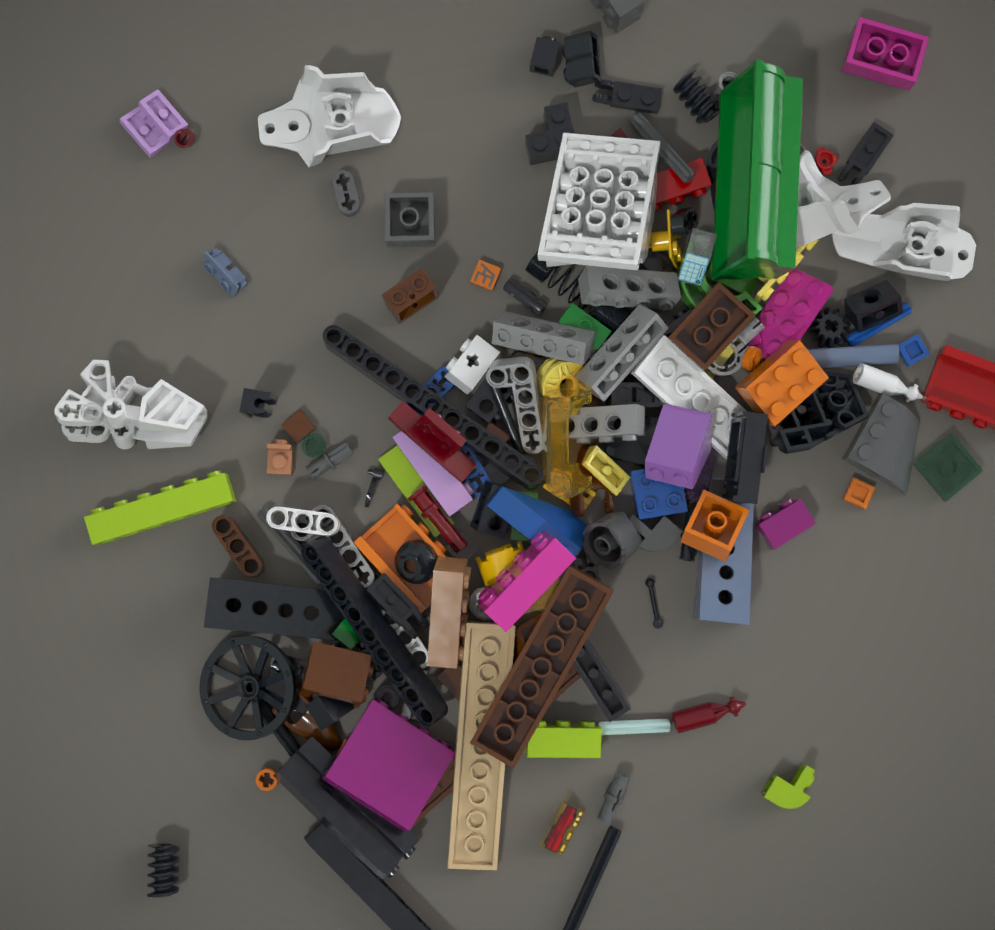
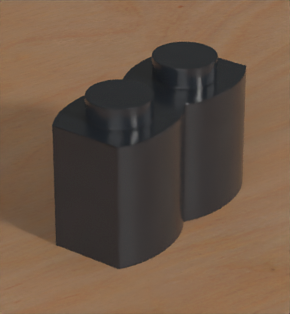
(582, 59)

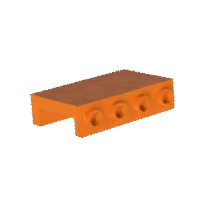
(385, 539)

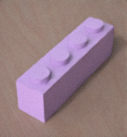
(446, 488)

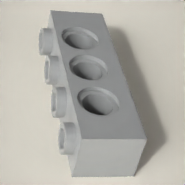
(629, 288)
(543, 337)
(622, 352)
(631, 417)

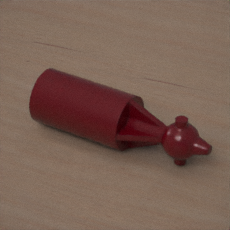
(704, 714)

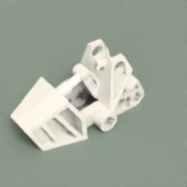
(163, 420)

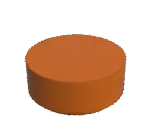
(752, 358)

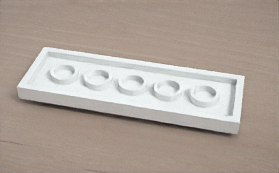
(684, 384)

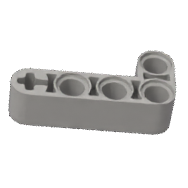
(523, 405)
(344, 546)

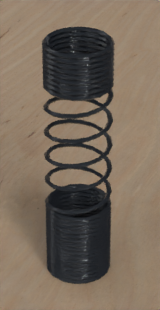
(607, 315)

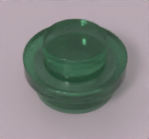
(313, 445)

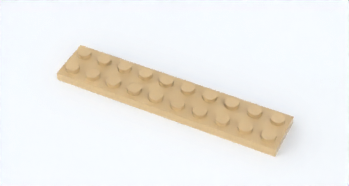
(478, 775)

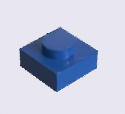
(913, 350)

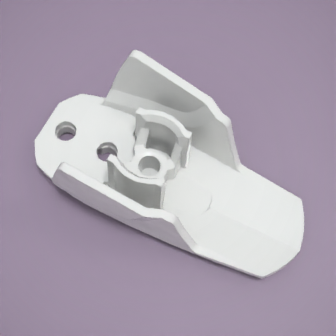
(907, 239)

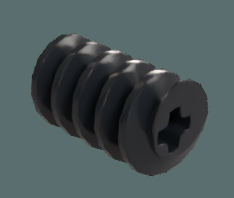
(696, 98)
(163, 870)

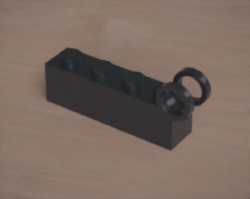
(601, 682)

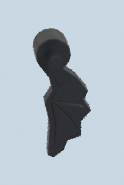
(377, 474)

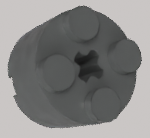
(610, 540)

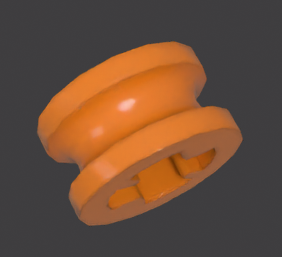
(260, 783)

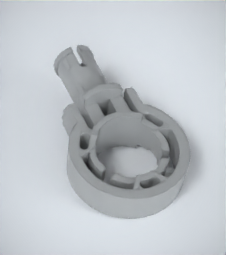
(743, 338)

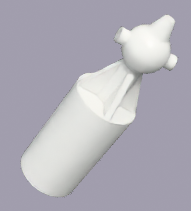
(884, 383)

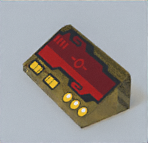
(561, 828)

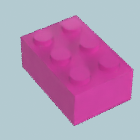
(884, 54)

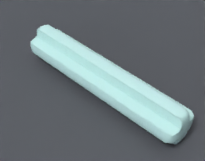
(635, 726)

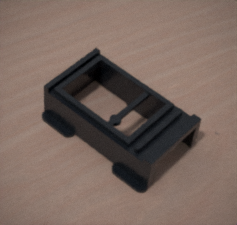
(745, 457)

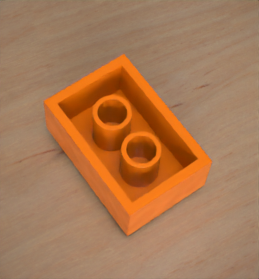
(782, 381)

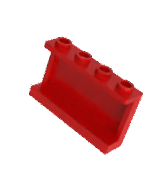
(962, 387)

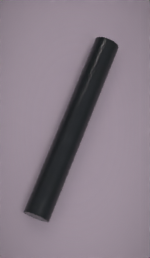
(507, 419)

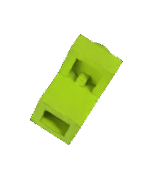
(789, 794)

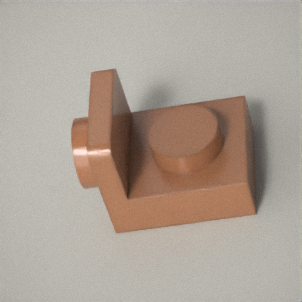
(279, 457)

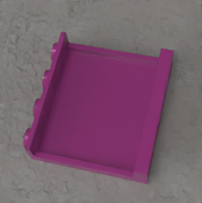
(389, 765)

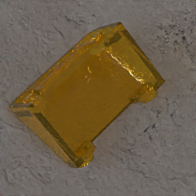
(560, 475)

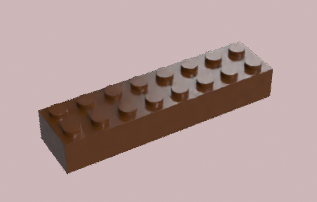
(542, 666)

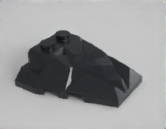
(822, 415)

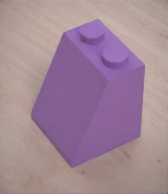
(679, 446)

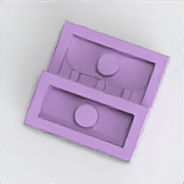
(153, 123)

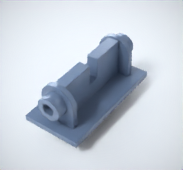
(216, 264)

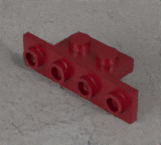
(435, 438)

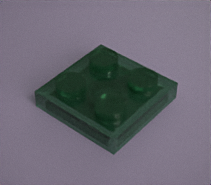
(948, 467)

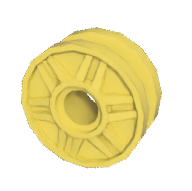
(554, 371)

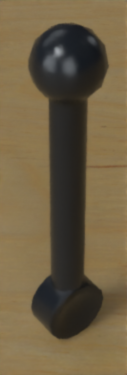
(657, 623)

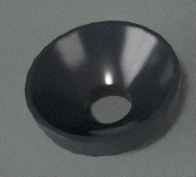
(422, 555)

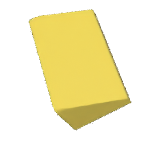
(605, 469)

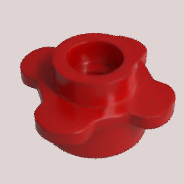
(830, 159)

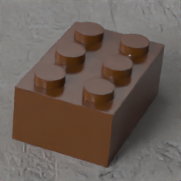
(711, 326)

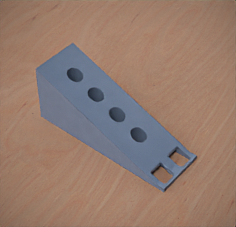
(737, 584)

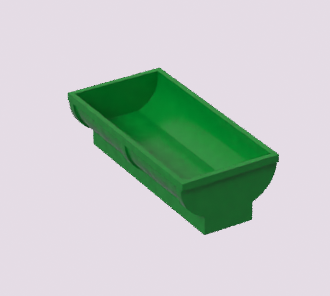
(757, 174)

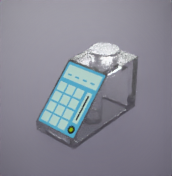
(696, 257)

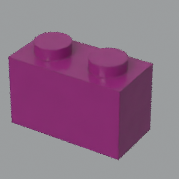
(785, 523)

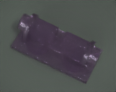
(703, 481)

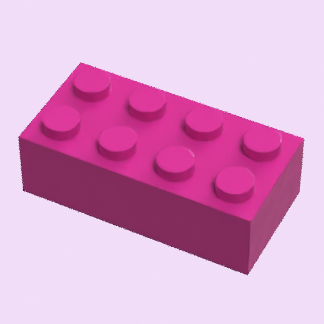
(525, 580)

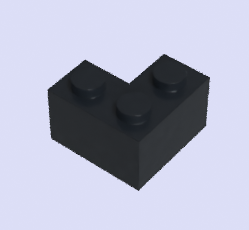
(546, 145)

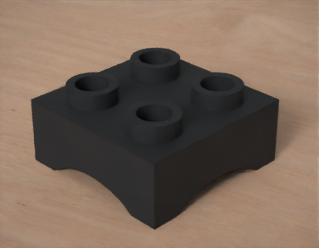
(632, 451)

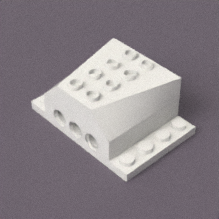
(601, 202)

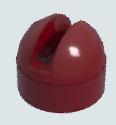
(180, 136)

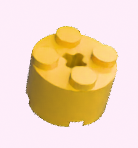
(496, 561)

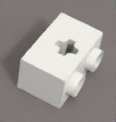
(482, 356)

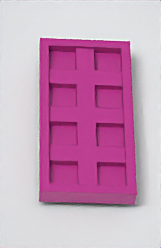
(790, 311)

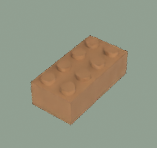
(447, 614)

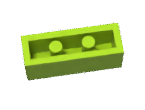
(565, 740)

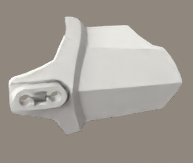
(332, 115)
(830, 207)

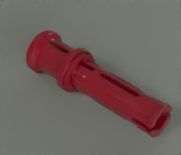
(431, 510)

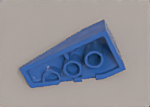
(534, 516)

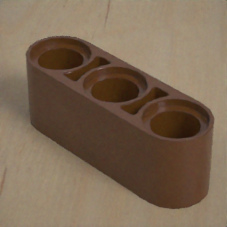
(227, 540)

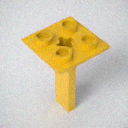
(666, 241)

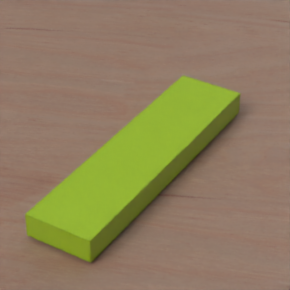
(408, 481)

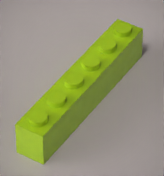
(159, 509)

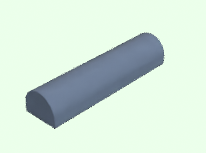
(856, 355)

